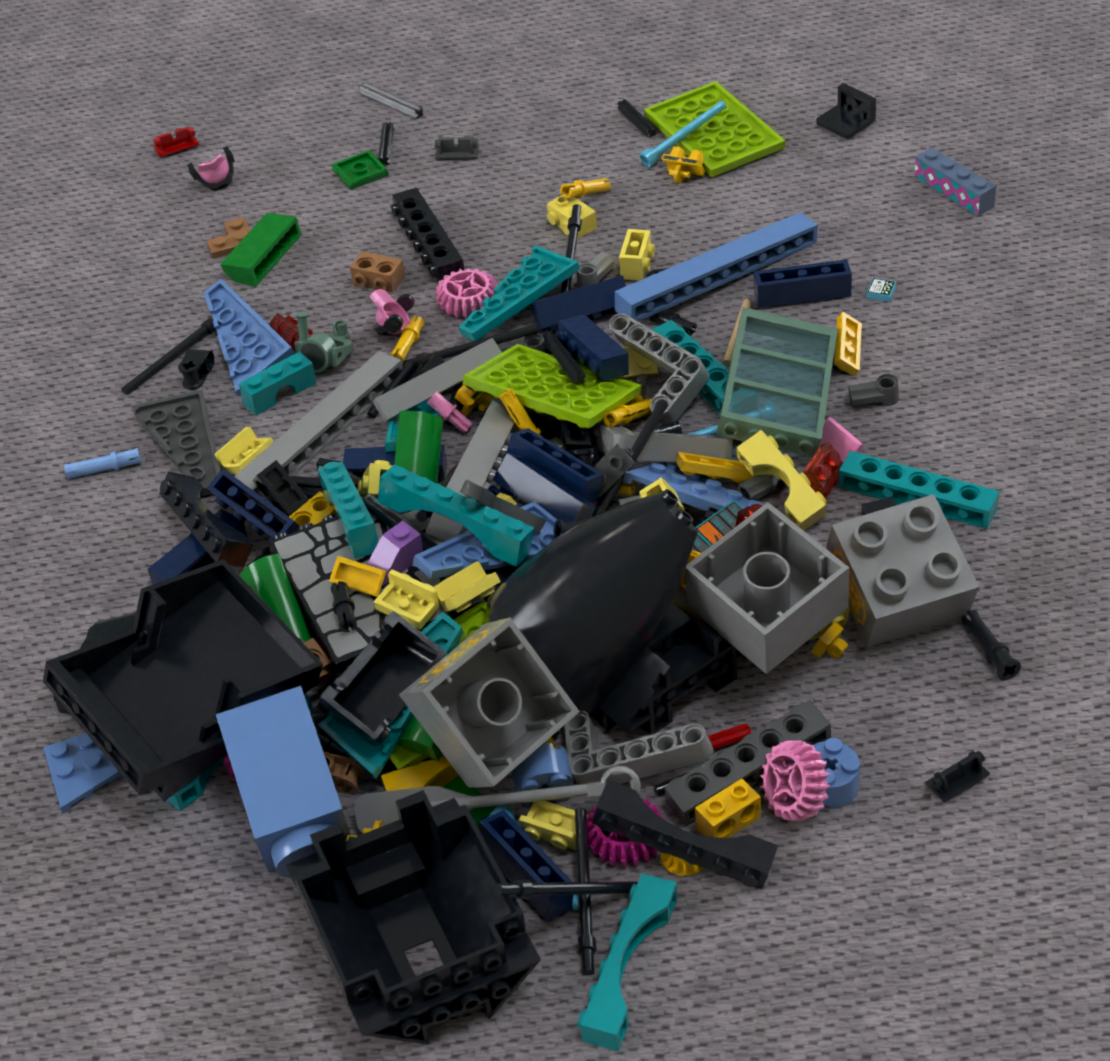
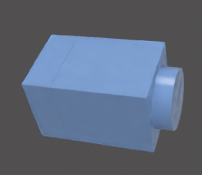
(281, 776)

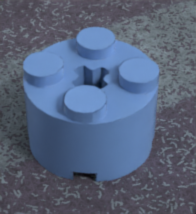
(543, 769)
(843, 769)

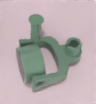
(321, 348)

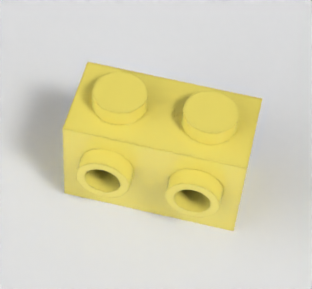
(561, 209)
(636, 254)

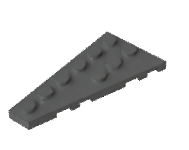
(184, 433)

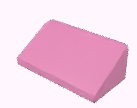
(840, 439)

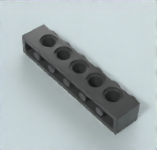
(680, 791)

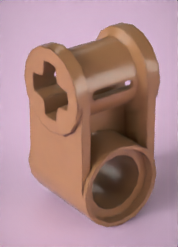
(343, 774)

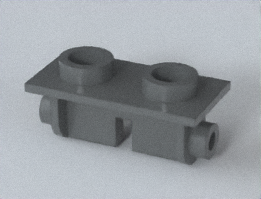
(447, 149)
(613, 466)

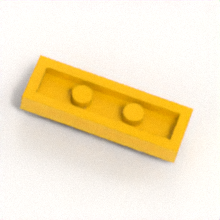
(848, 344)
(712, 467)

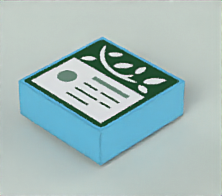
(881, 289)

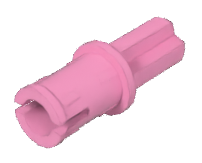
(449, 412)

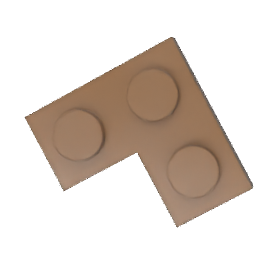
(224, 245)

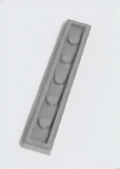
(437, 379)

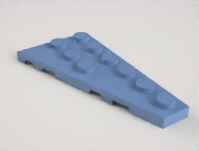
(243, 335)
(690, 489)
(466, 549)
(78, 769)

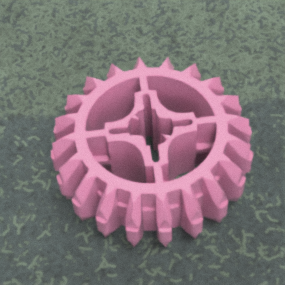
(464, 292)
(799, 780)

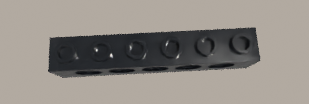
(427, 234)

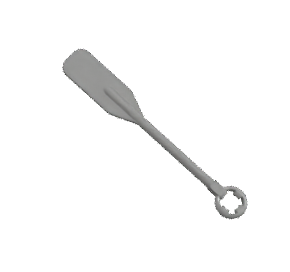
(383, 807)

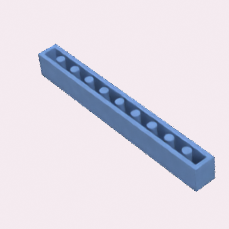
(716, 267)

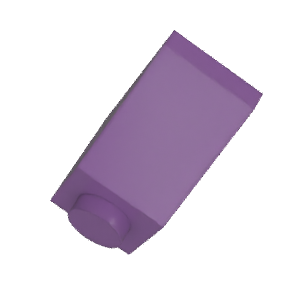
(396, 549)

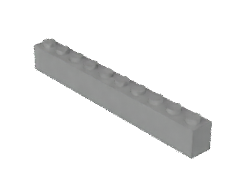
(325, 420)
(478, 463)

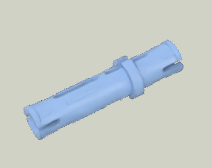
(103, 463)

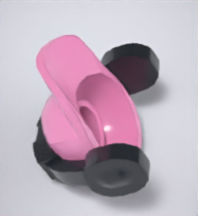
(215, 173)
(391, 314)

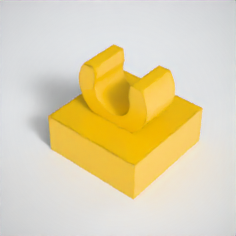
(831, 642)

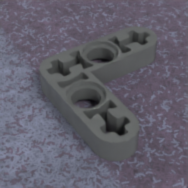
(488, 499)

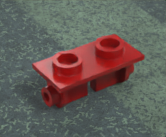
(166, 144)

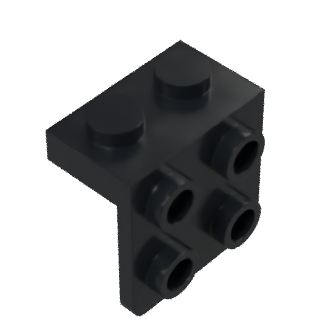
(852, 113)

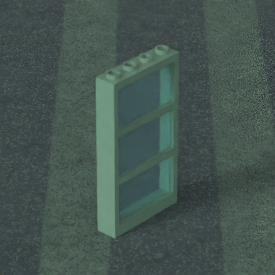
(778, 381)

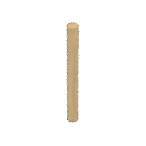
(728, 355)

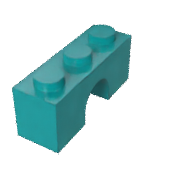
(261, 389)

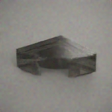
(646, 388)

